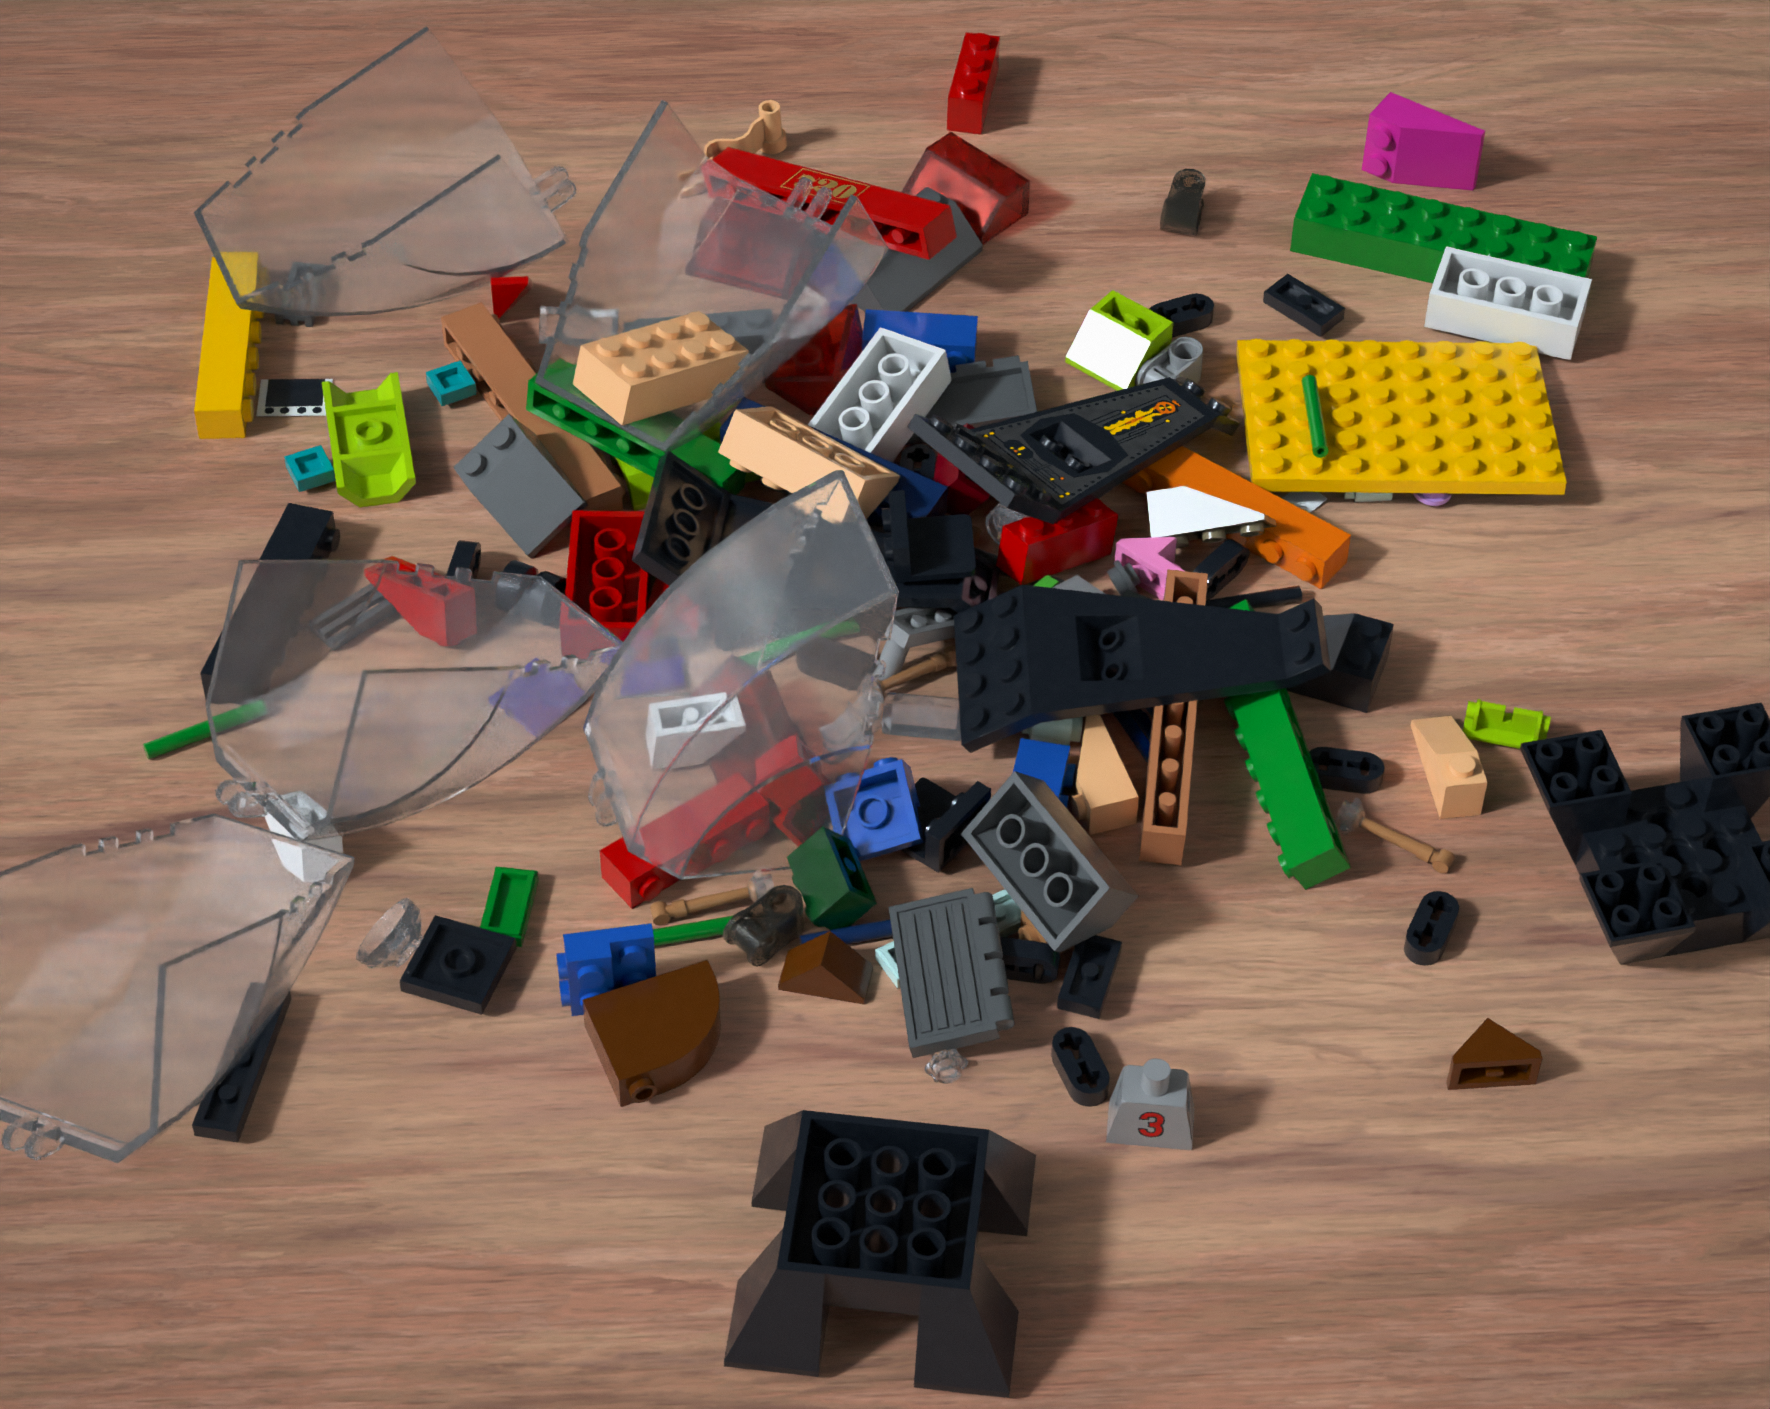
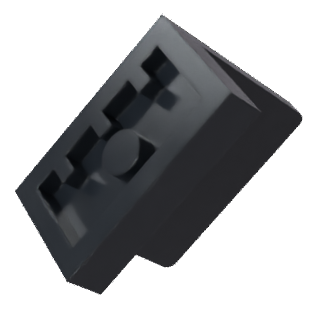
(943, 821)

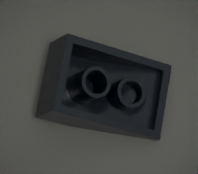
(1357, 658)

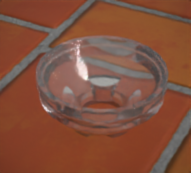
(392, 937)

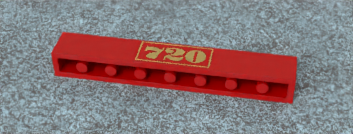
(903, 220)

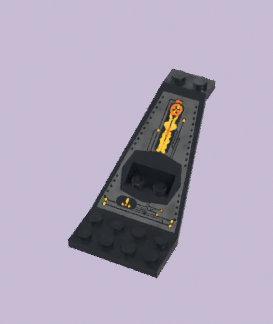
(1079, 450)

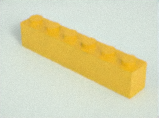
(226, 363)

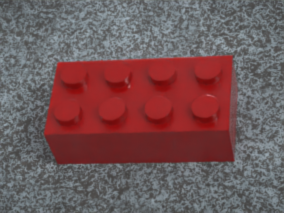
(601, 569)

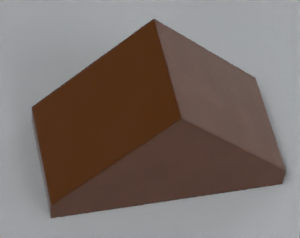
(826, 970)
(1494, 1060)

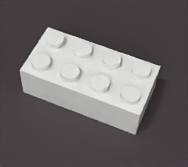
(1507, 302)
(884, 392)

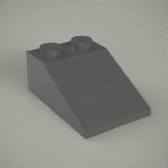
(520, 485)

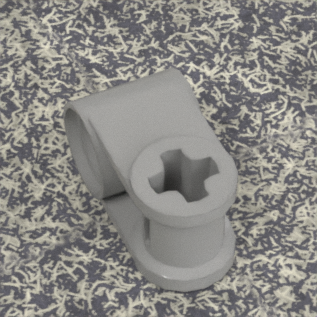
(1178, 360)

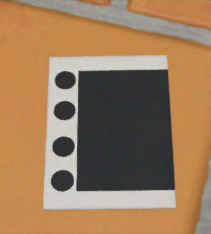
(291, 397)

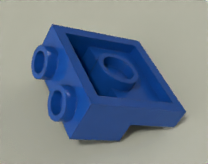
(885, 811)
(604, 962)

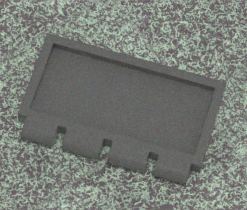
(985, 394)
(951, 971)

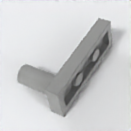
(913, 628)

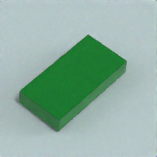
(510, 902)

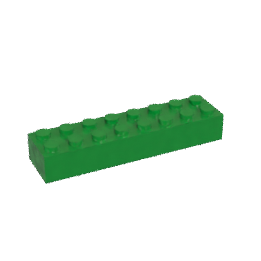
(1410, 233)

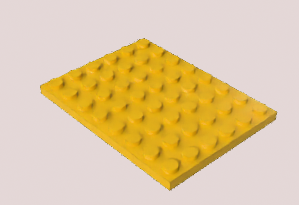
(1400, 417)

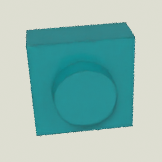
(451, 383)
(310, 468)

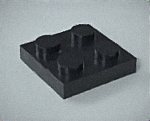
(458, 964)

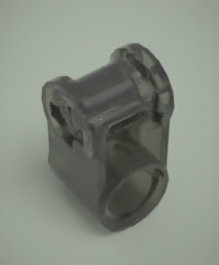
(1184, 203)
(764, 927)

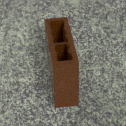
(655, 1031)

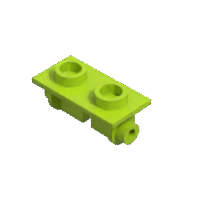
(1493, 725)

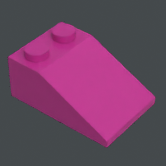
(1421, 146)

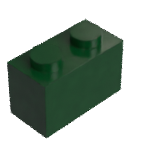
(831, 880)

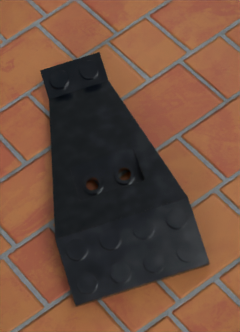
(694, 514)
(1086, 654)

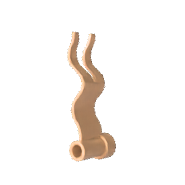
(763, 134)

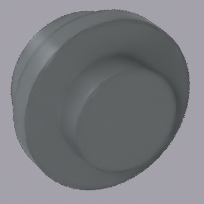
(1123, 577)

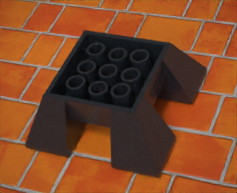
(1673, 860)
(884, 1224)

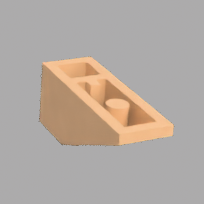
(1450, 767)
(1104, 790)

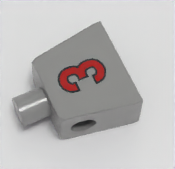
(1152, 1107)

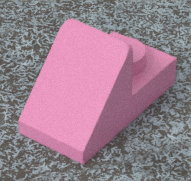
(1150, 560)

